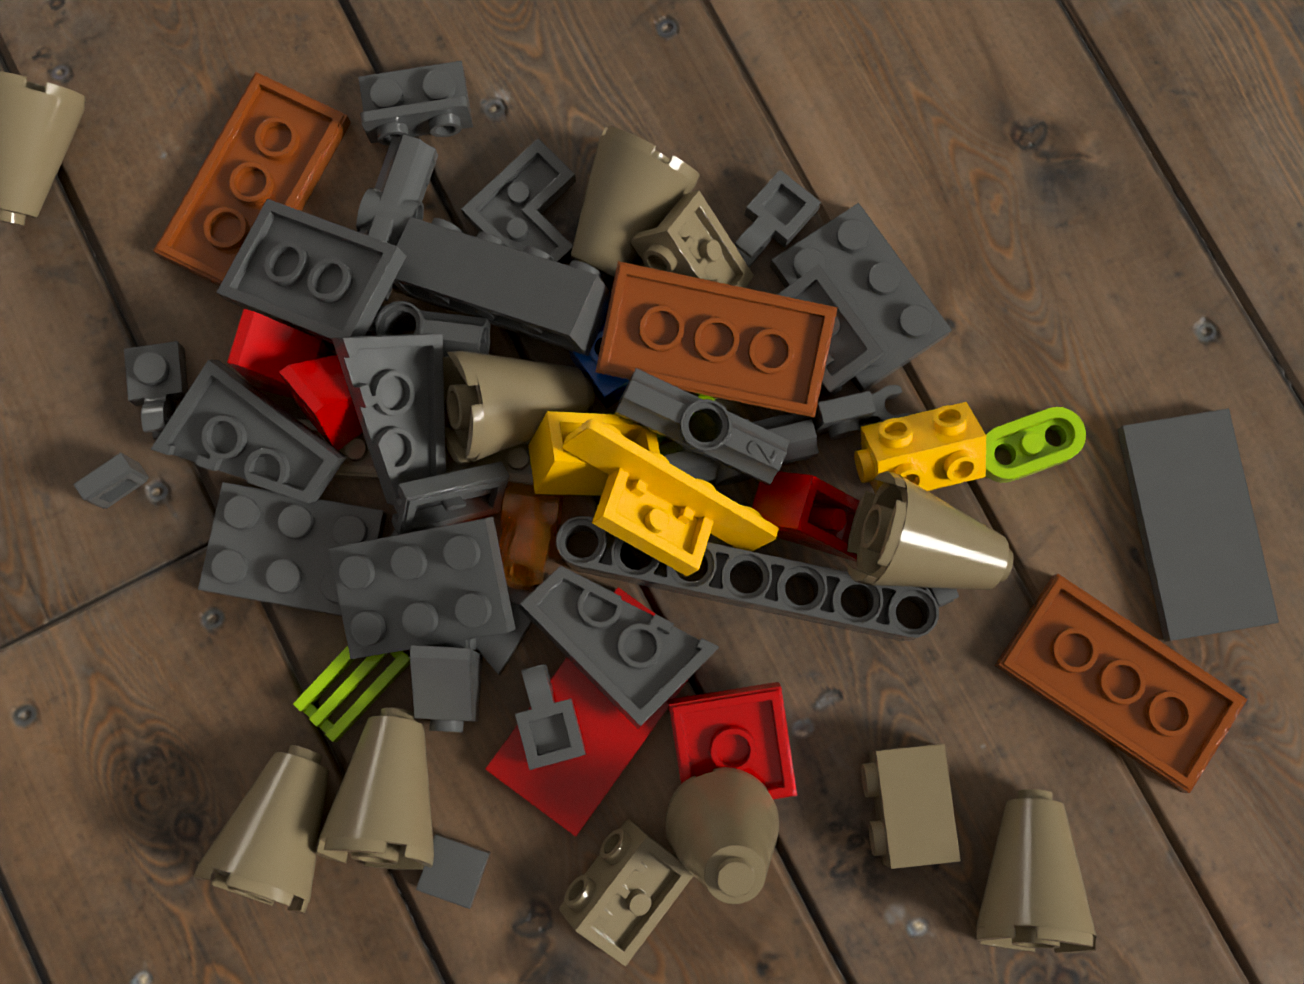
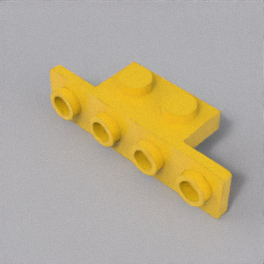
(659, 504)

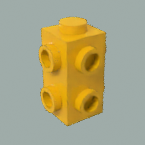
(925, 447)

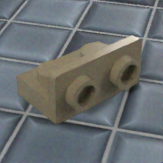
(693, 245)
(624, 892)

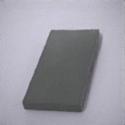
(1197, 525)

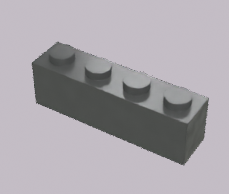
(505, 285)

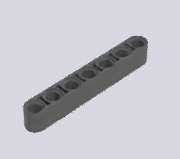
(771, 596)

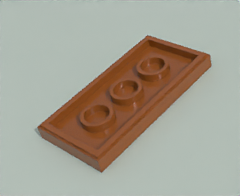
(267, 150)
(717, 339)
(1121, 683)

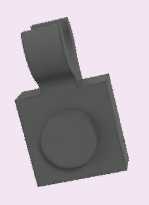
(776, 213)
(155, 379)
(845, 414)
(550, 728)

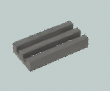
(450, 498)

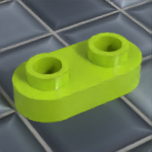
(1028, 445)

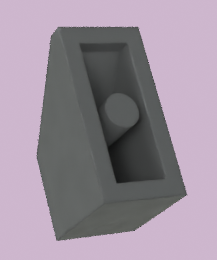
(446, 686)

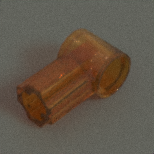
(527, 532)

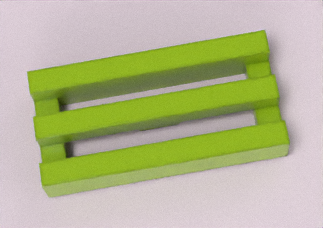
(320, 716)

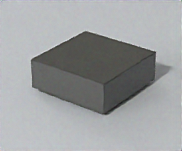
(111, 481)
(454, 872)

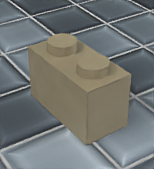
(911, 806)

